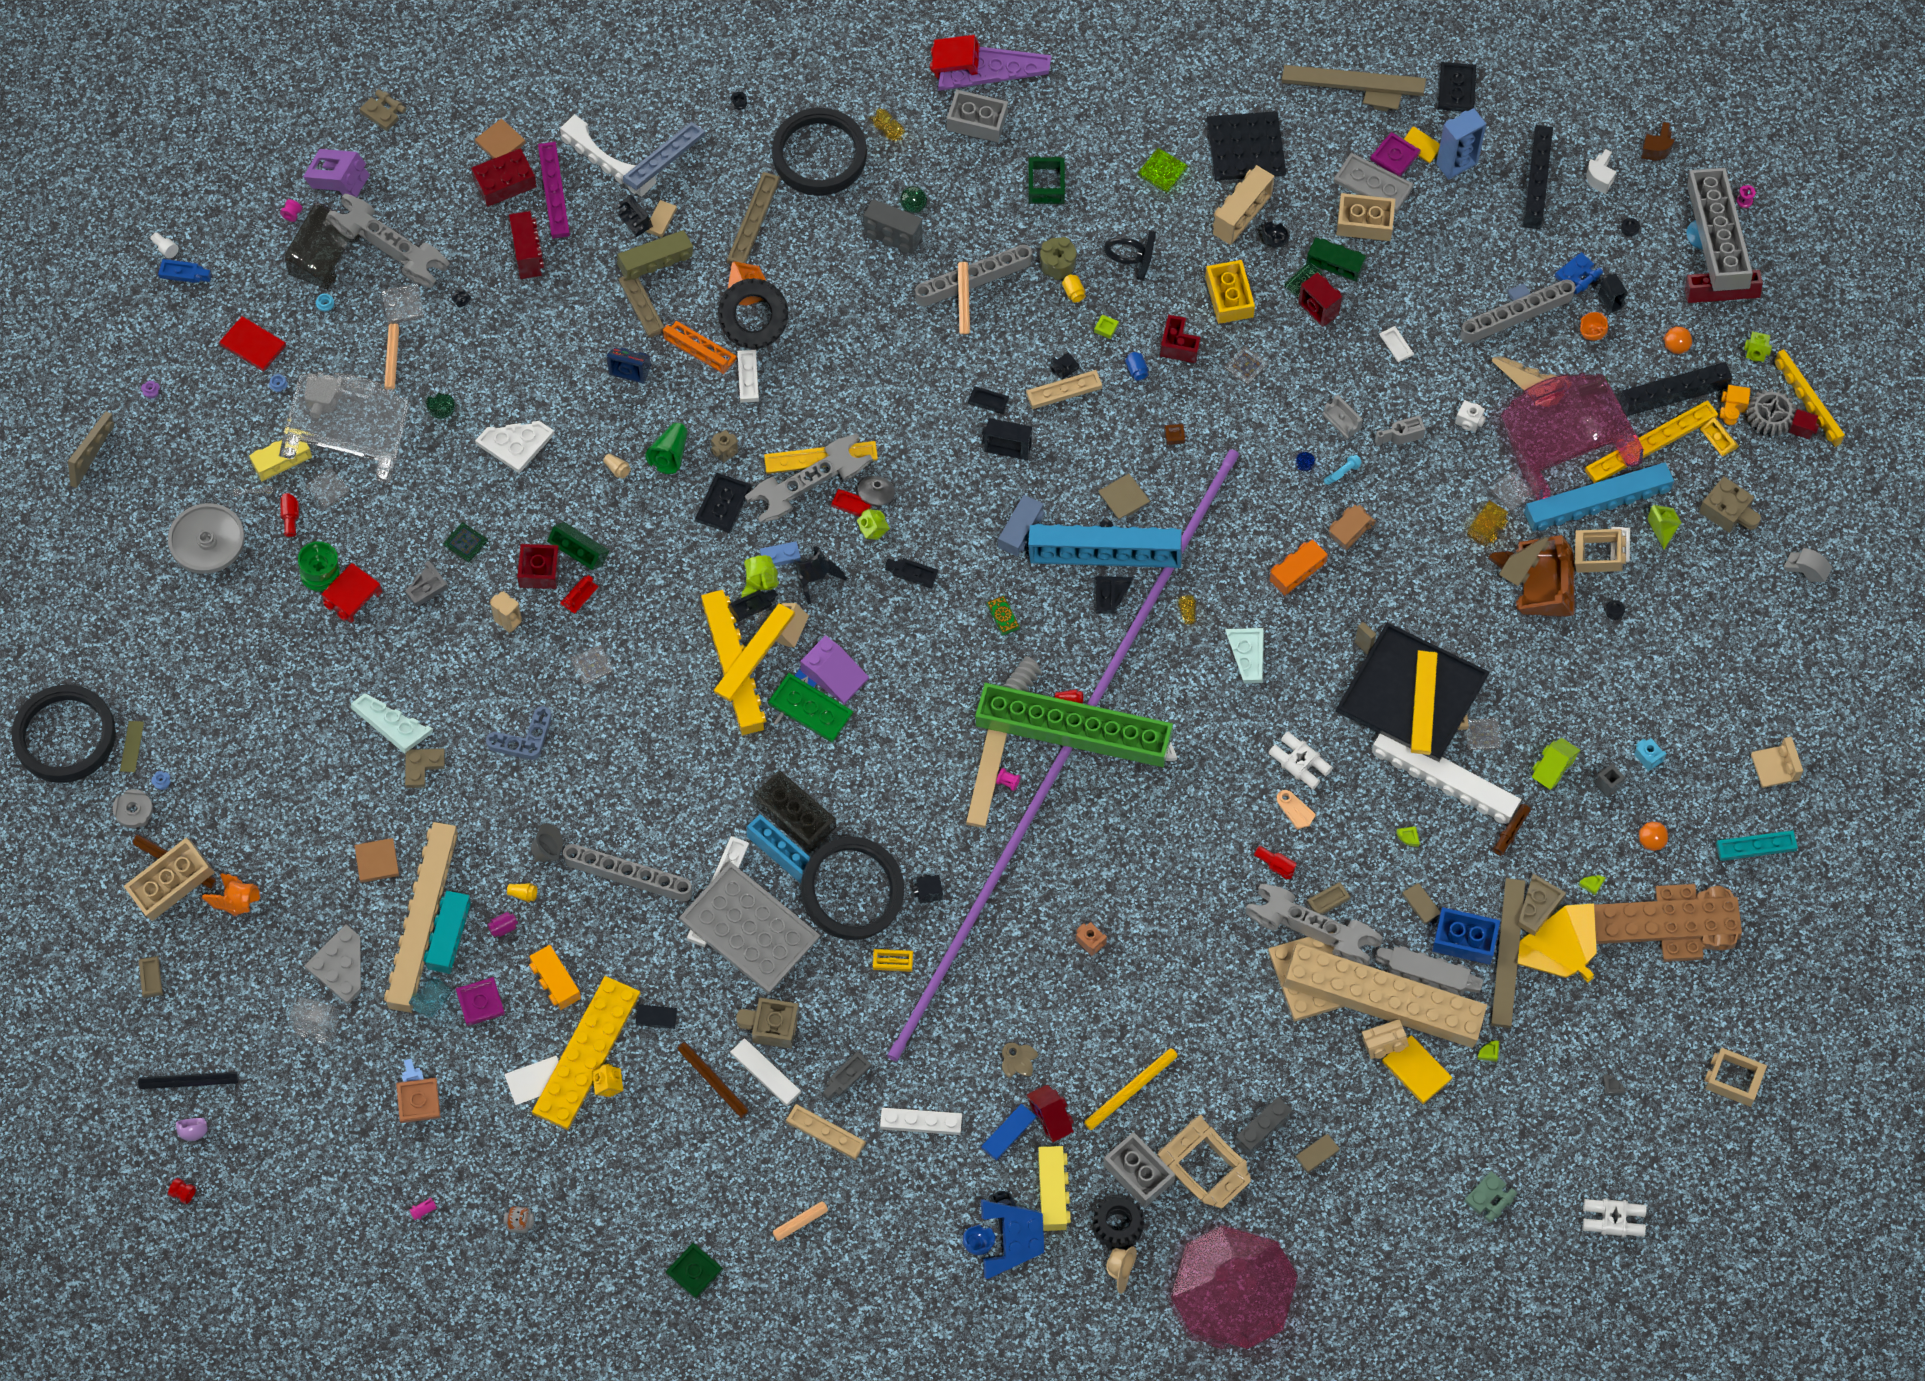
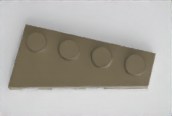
(88, 449)

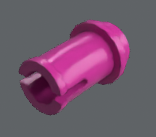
(422, 1209)

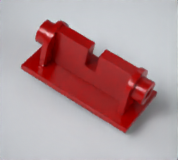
(579, 594)

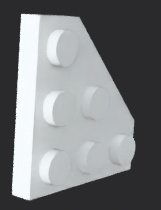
(515, 443)

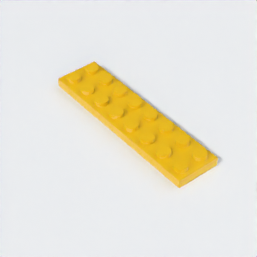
(586, 1052)

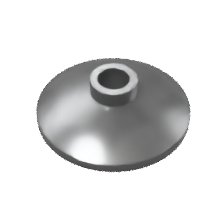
(876, 490)

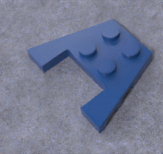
(1021, 1236)

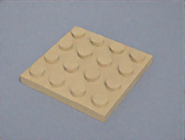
(1300, 1004)

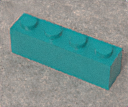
(448, 932)

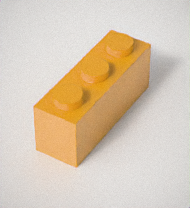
(554, 977)

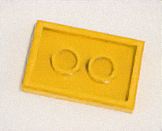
(1417, 1070)

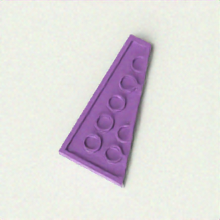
(997, 66)

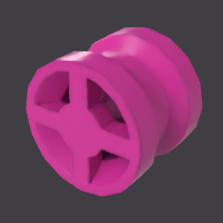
(291, 210)

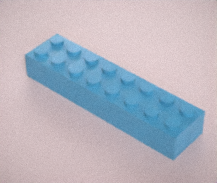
(1105, 546)

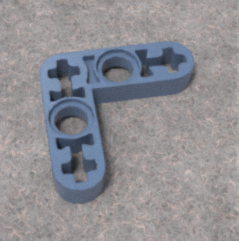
(530, 740)

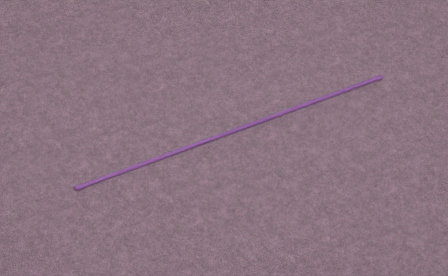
(900, 1044)

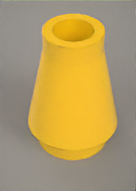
(525, 892)

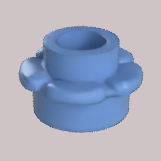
(278, 379)
(161, 784)

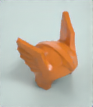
(236, 896)

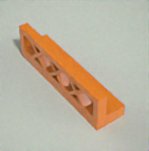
(699, 351)

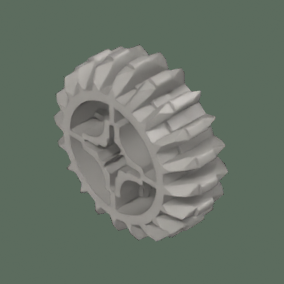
(1760, 410)

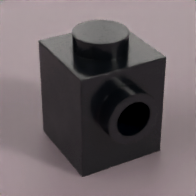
(928, 889)

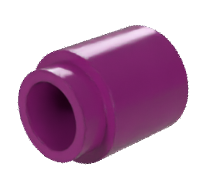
(502, 924)

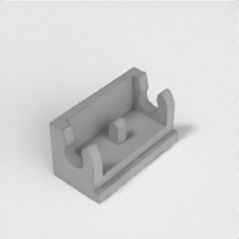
(1342, 417)

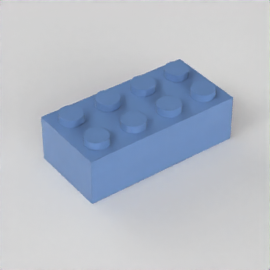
(1461, 143)

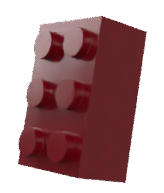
(503, 177)
(526, 244)

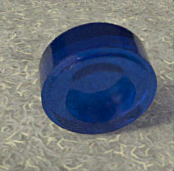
(1305, 461)

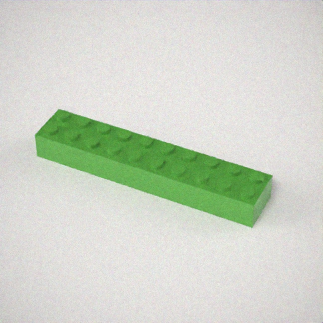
(1074, 725)

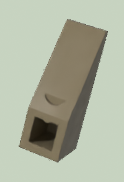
(1519, 563)

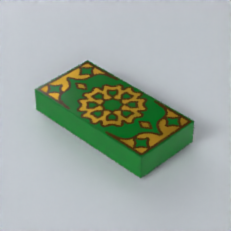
(1003, 615)

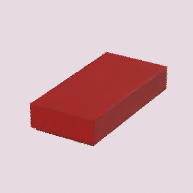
(849, 503)

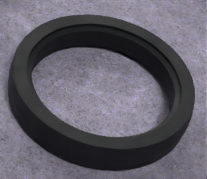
(816, 116)
(45, 698)
(891, 869)

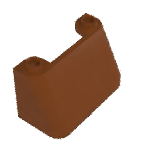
(1551, 582)

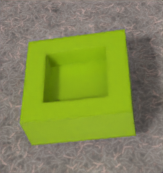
(1106, 326)

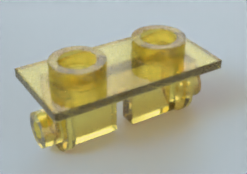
(882, 121)

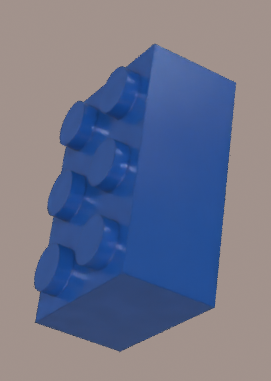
(1466, 935)

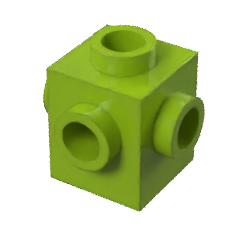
(1757, 346)
(873, 524)

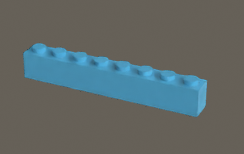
(1599, 497)

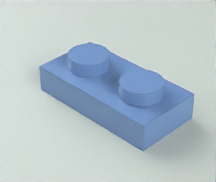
(782, 553)

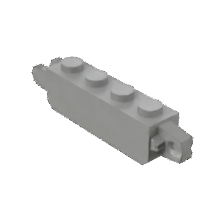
(1428, 970)

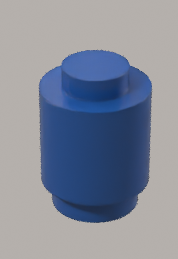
(1137, 366)

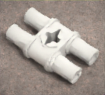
(1300, 769)
(1621, 1210)

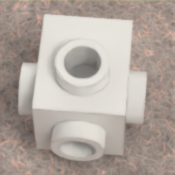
(1470, 416)

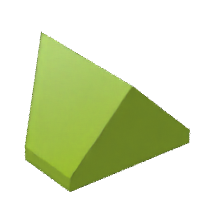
(1664, 523)

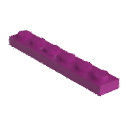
(553, 190)

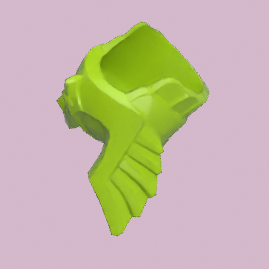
(760, 574)

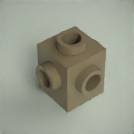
(724, 445)

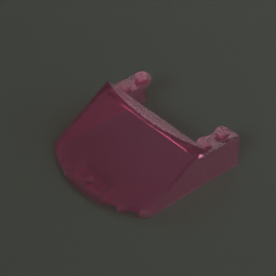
(1565, 420)

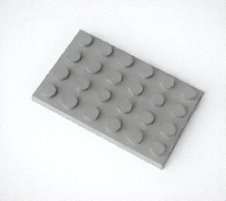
(749, 927)

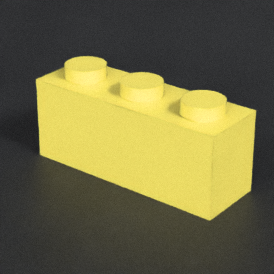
(269, 463)

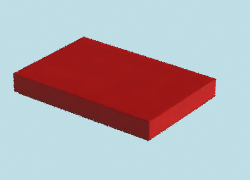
(252, 343)

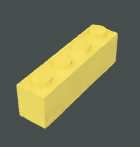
(1052, 1188)

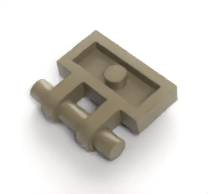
(379, 113)

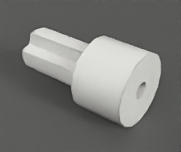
(165, 246)

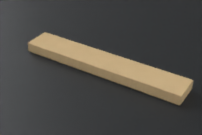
(986, 779)

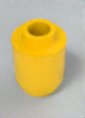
(1074, 288)

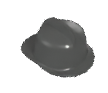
(547, 843)

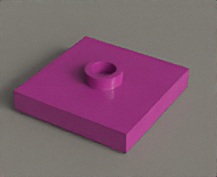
(1395, 154)
(480, 1001)

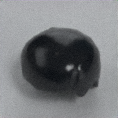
(1275, 234)

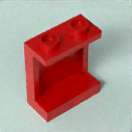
(955, 55)
(350, 592)

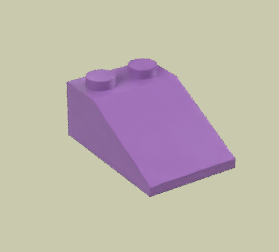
(833, 670)

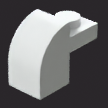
(1598, 174)

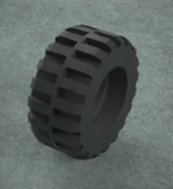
(735, 331)

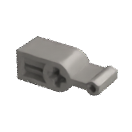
(1402, 432)

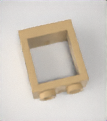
(1599, 536)
(1728, 1091)

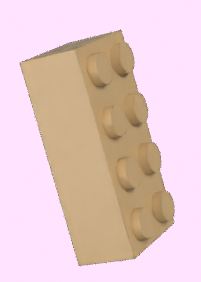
(1243, 204)
(169, 879)

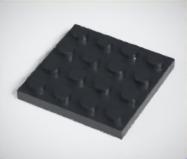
(1243, 142)

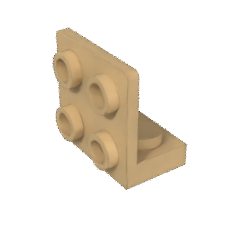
(1777, 764)

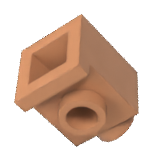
(1090, 944)

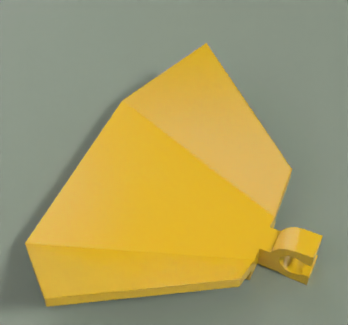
(1562, 943)

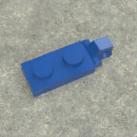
(183, 271)

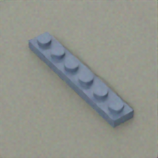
(663, 156)

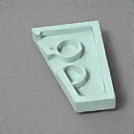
(1248, 652)

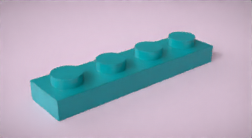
(1756, 845)

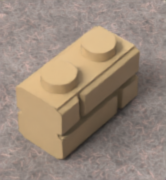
(506, 611)
(1385, 1039)

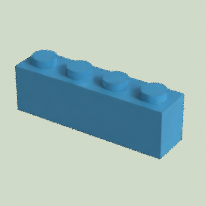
(778, 846)

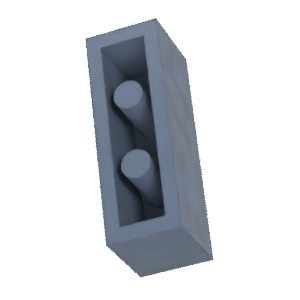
(1016, 532)

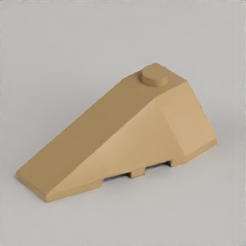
(1521, 376)

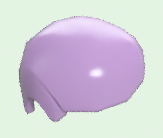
(191, 1128)

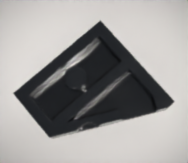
(1110, 593)

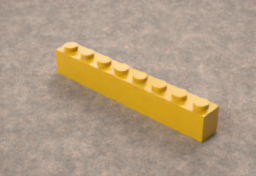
(728, 649)

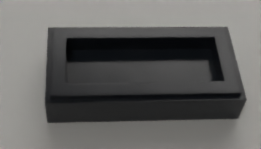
(988, 400)
(656, 1016)

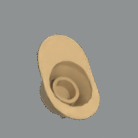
(1120, 1265)

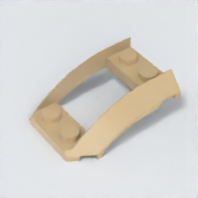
(1185, 1142)

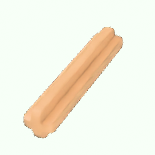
(800, 1221)

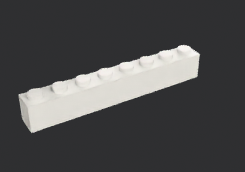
(1450, 779)

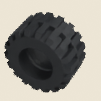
(1123, 1207)

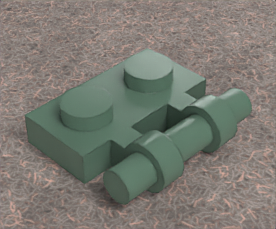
(1486, 1192)

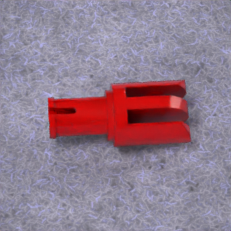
(289, 513)
(1277, 862)

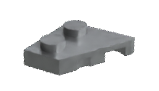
(426, 585)

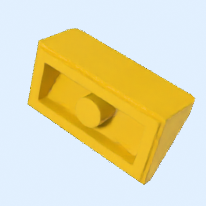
(1427, 145)
(1719, 437)

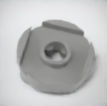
(127, 800)

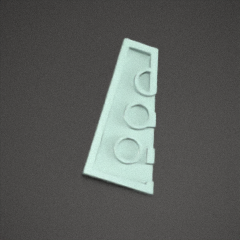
(398, 729)

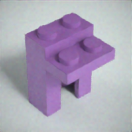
(347, 173)

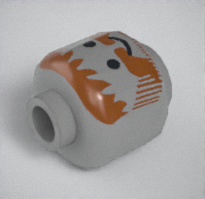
(519, 1219)

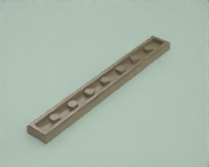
(1354, 80)
(1508, 953)

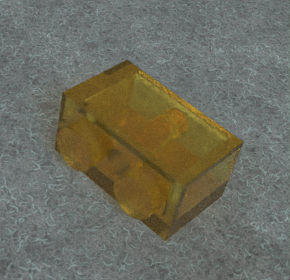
(1487, 524)

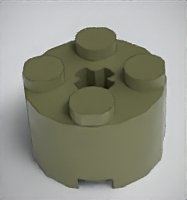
(1058, 258)

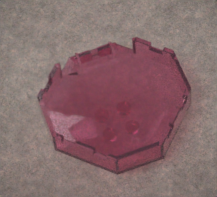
(1233, 1288)

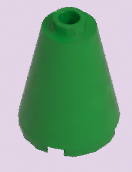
(668, 449)

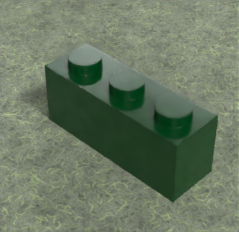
(1336, 259)
(578, 546)

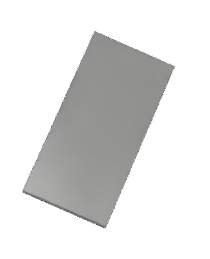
(1371, 180)

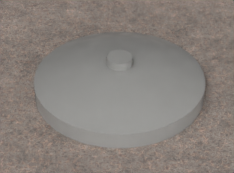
(206, 538)

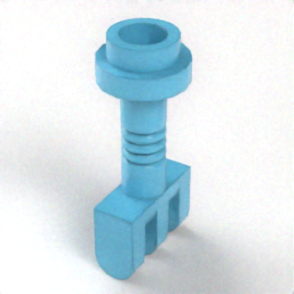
(1353, 463)

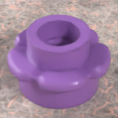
(150, 393)

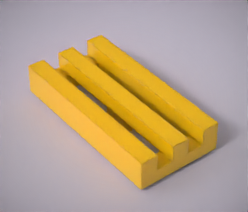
(892, 967)

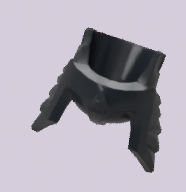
(816, 570)

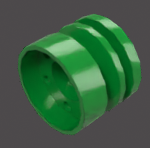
(318, 566)

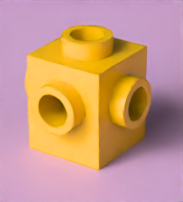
(607, 1081)

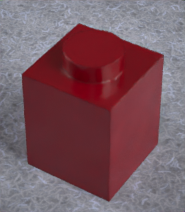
(1804, 424)

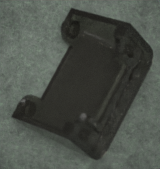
(317, 249)

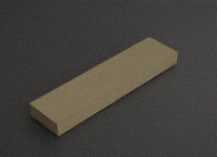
(642, 306)

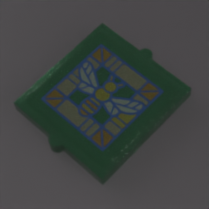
(465, 542)

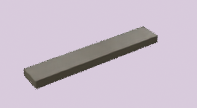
(754, 218)

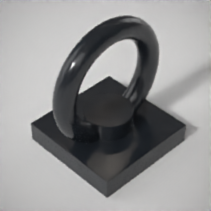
(1143, 253)

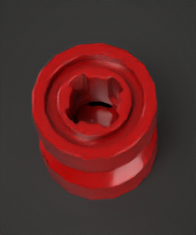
(182, 1191)

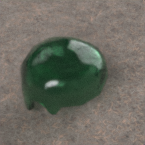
(913, 199)
(440, 406)

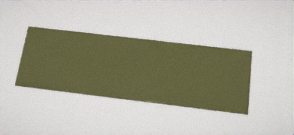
(131, 746)

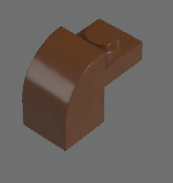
(1658, 147)

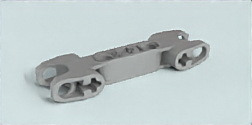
(415, 259)
(779, 495)
(1344, 938)

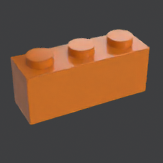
(1298, 567)

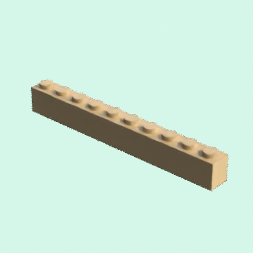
(422, 915)

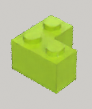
(1556, 760)

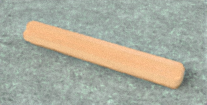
(963, 290)
(391, 358)

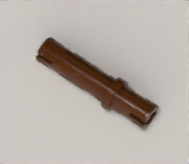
(1508, 835)

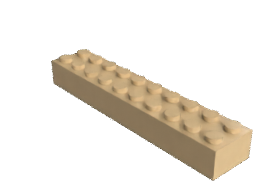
(1385, 995)

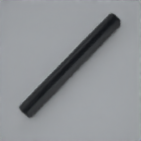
(188, 1080)

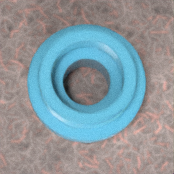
(322, 299)

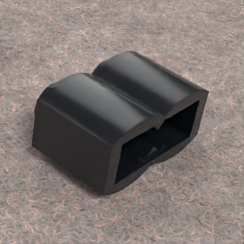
(1612, 293)

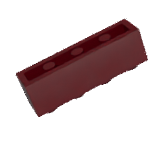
(1699, 289)

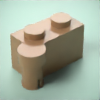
(1351, 526)

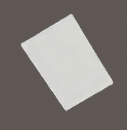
(530, 1080)

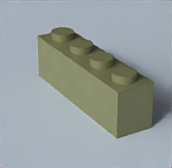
(655, 255)

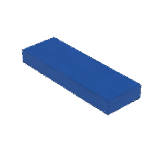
(1008, 1132)

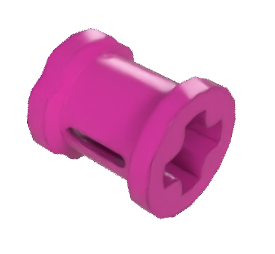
(1744, 195)
(1008, 779)

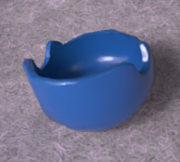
(978, 1240)

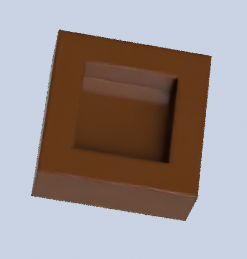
(1174, 434)

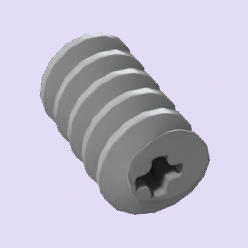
(1024, 675)

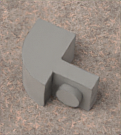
(1811, 563)

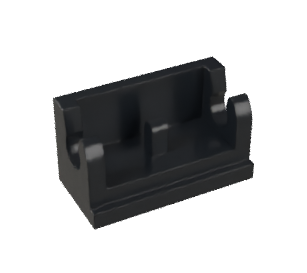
(634, 216)

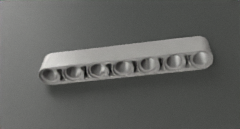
(979, 269)
(1512, 317)
(634, 879)

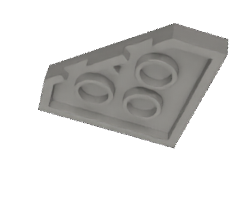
(339, 964)

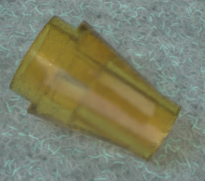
(1187, 606)

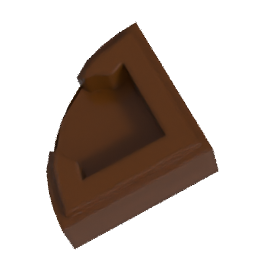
(1500, 558)

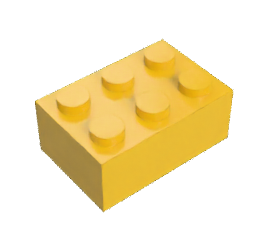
(1230, 291)

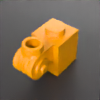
(1735, 401)

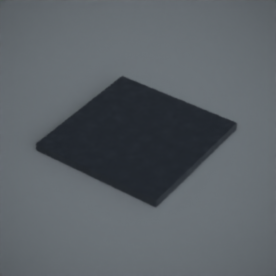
(1385, 690)

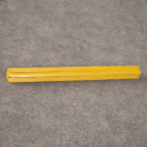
(1130, 1089)

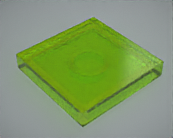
(1162, 170)

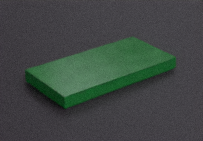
(810, 707)

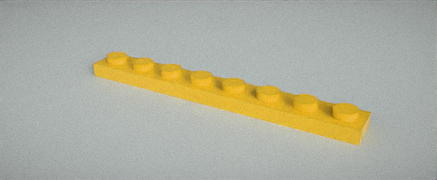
(1654, 440)

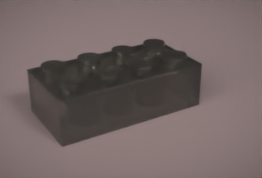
(794, 811)

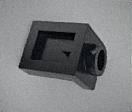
(1064, 366)

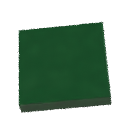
(694, 1271)

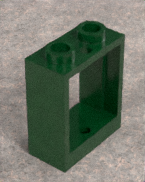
(1046, 195)

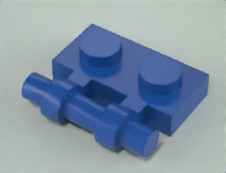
(1576, 269)

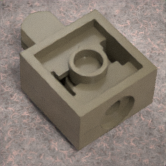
(1729, 506)
(772, 1022)

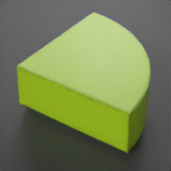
(1409, 836)
(1592, 883)
(1489, 1052)

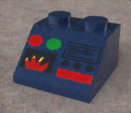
(628, 364)

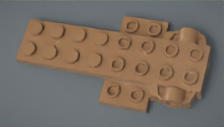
(1677, 918)

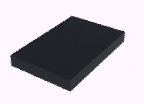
(1457, 86)
(723, 503)

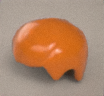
(1594, 326)
(1678, 340)
(1653, 836)

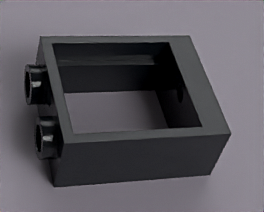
(1007, 438)

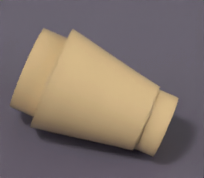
(618, 466)

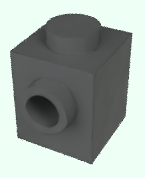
(1610, 780)

